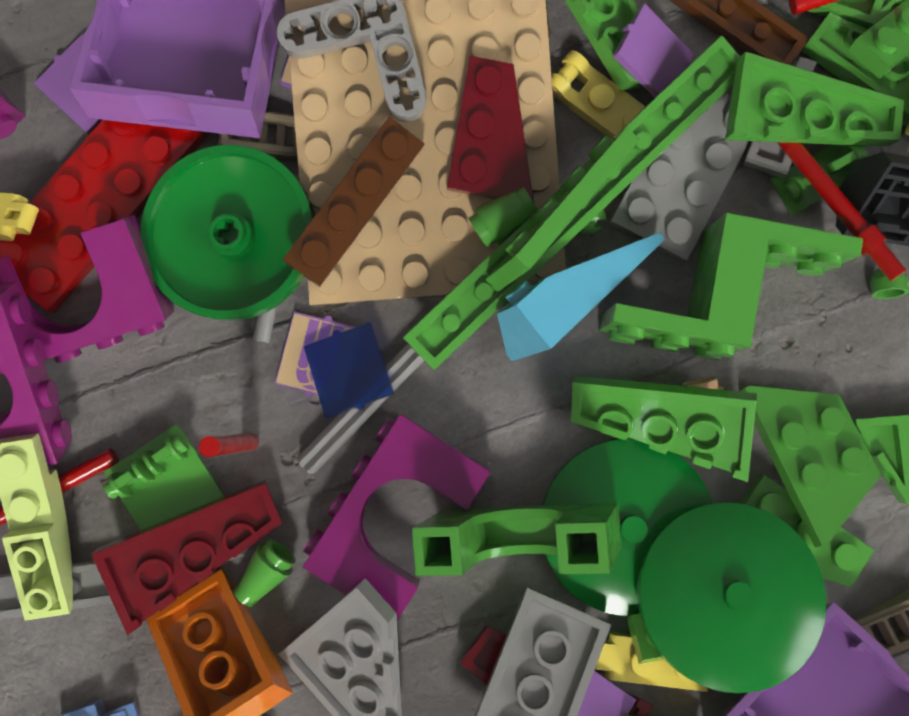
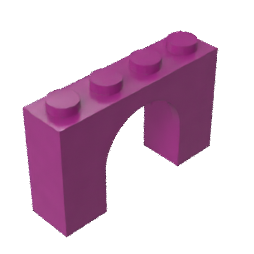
(128, 294)
(34, 395)
(407, 451)

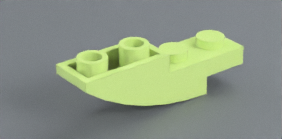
(38, 529)

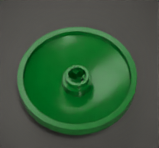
(222, 231)
(649, 494)
(731, 597)

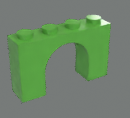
(579, 534)

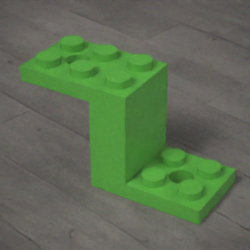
(729, 285)

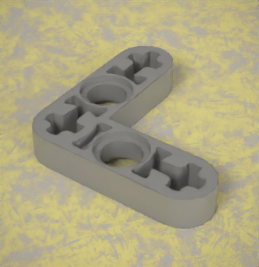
(379, 34)

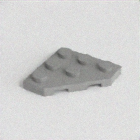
(351, 656)

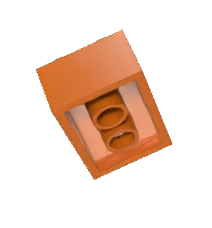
(217, 653)

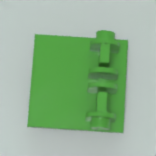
(162, 479)

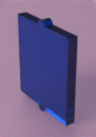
(348, 370)

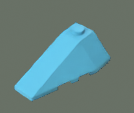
(551, 307)

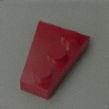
(489, 138)

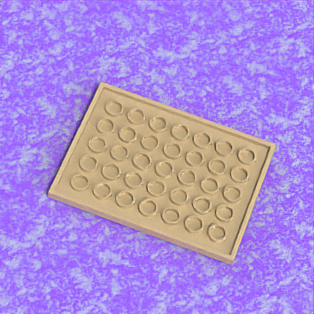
(421, 232)

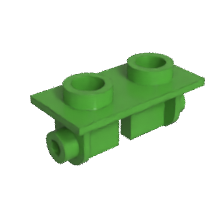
(835, 160)

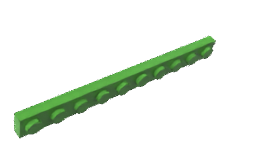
(657, 128)

